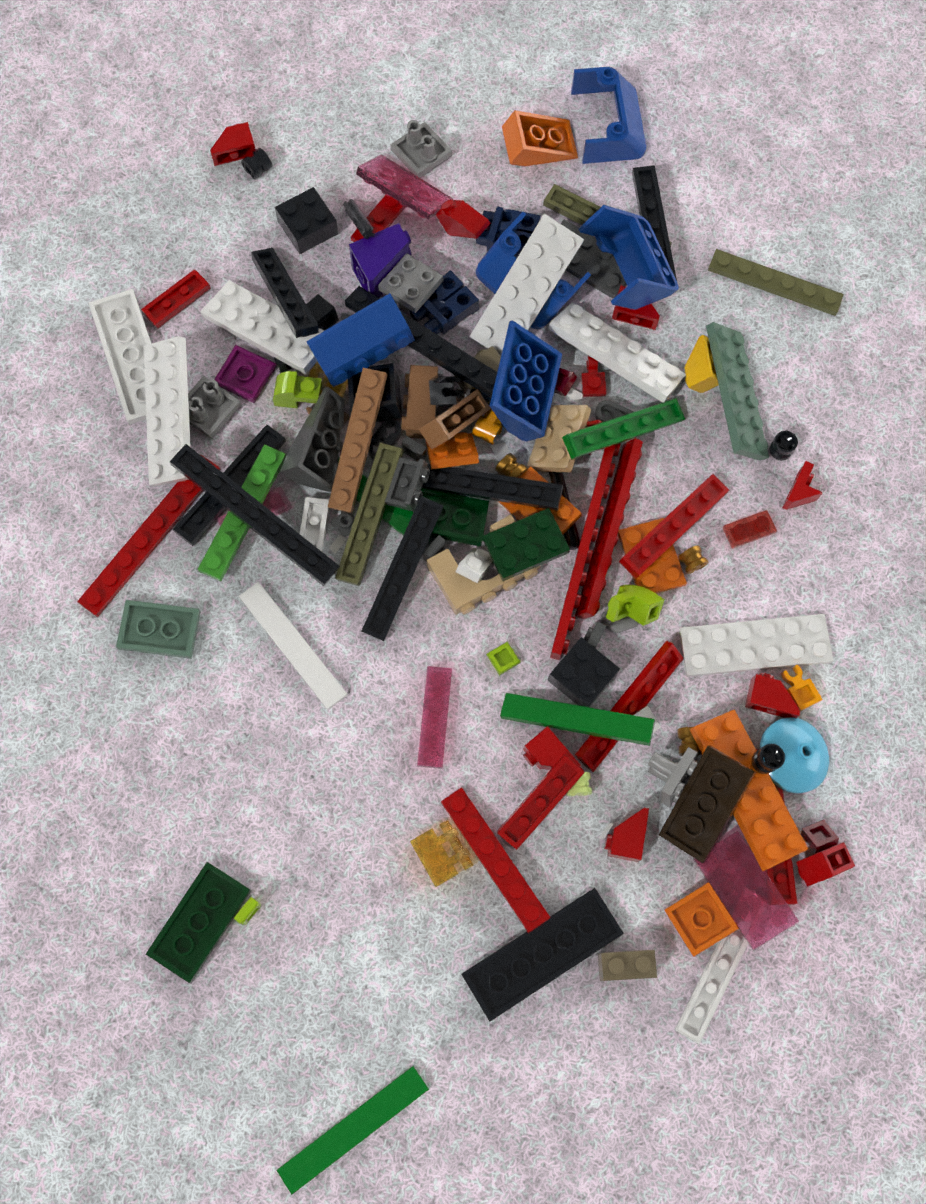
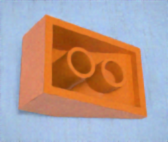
(538, 139)

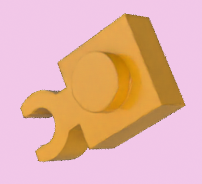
(802, 691)

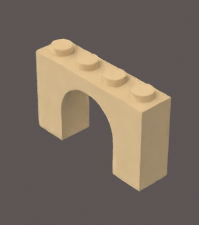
(463, 592)

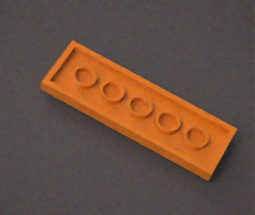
(761, 809)

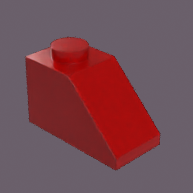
(233, 144)
(461, 219)
(644, 316)
(770, 697)
(545, 750)
(628, 838)
(825, 864)

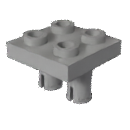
(420, 148)
(410, 283)
(210, 406)
(673, 774)

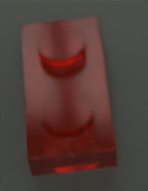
(749, 529)

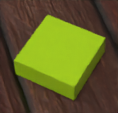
(503, 658)
(247, 911)

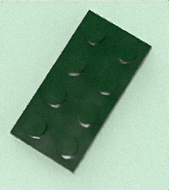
(198, 922)

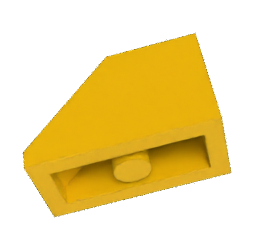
(700, 367)

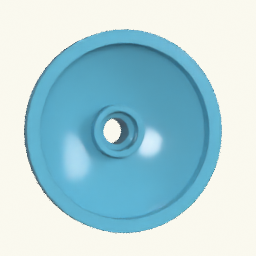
(800, 771)

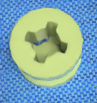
(581, 787)

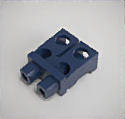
(501, 220)
(447, 305)

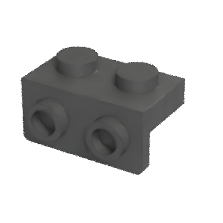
(407, 484)

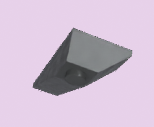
(315, 451)

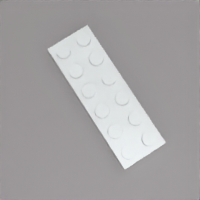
(528, 282)
(260, 325)
(123, 341)
(617, 352)
(166, 407)
(755, 645)

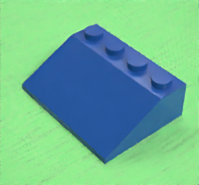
(525, 383)

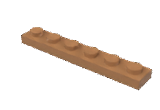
(357, 440)

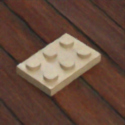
(550, 451)

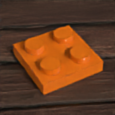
(454, 452)
(701, 919)

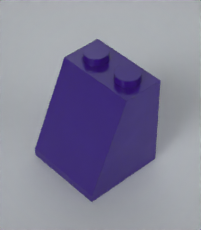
(378, 255)

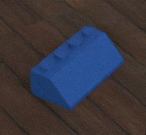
(361, 340)

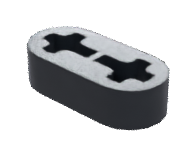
(380, 434)

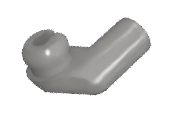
(620, 625)

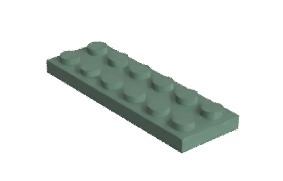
(737, 392)

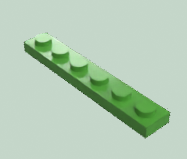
(234, 530)

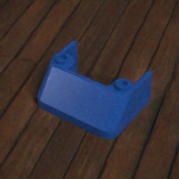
(624, 138)
(636, 253)
(500, 259)

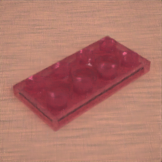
(403, 186)
(747, 891)

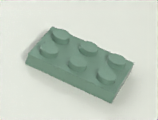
(158, 629)

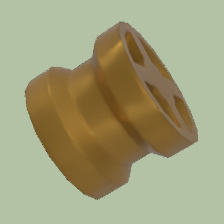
(693, 559)

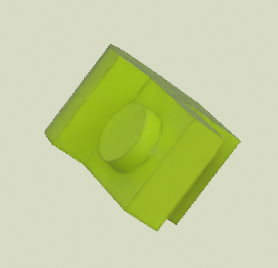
(294, 389)
(637, 603)

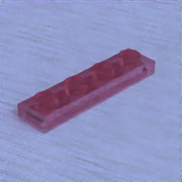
(434, 717)

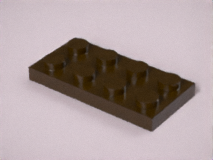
(706, 803)

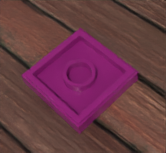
(245, 373)

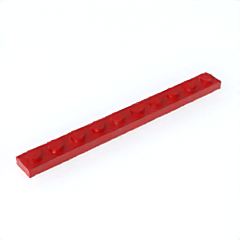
(584, 554)

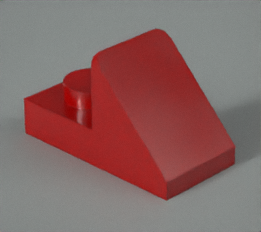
(800, 491)

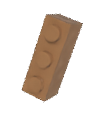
(418, 400)
(454, 419)

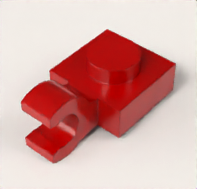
(593, 382)

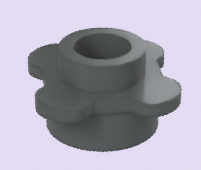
(338, 522)

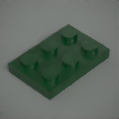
(461, 517)
(525, 544)

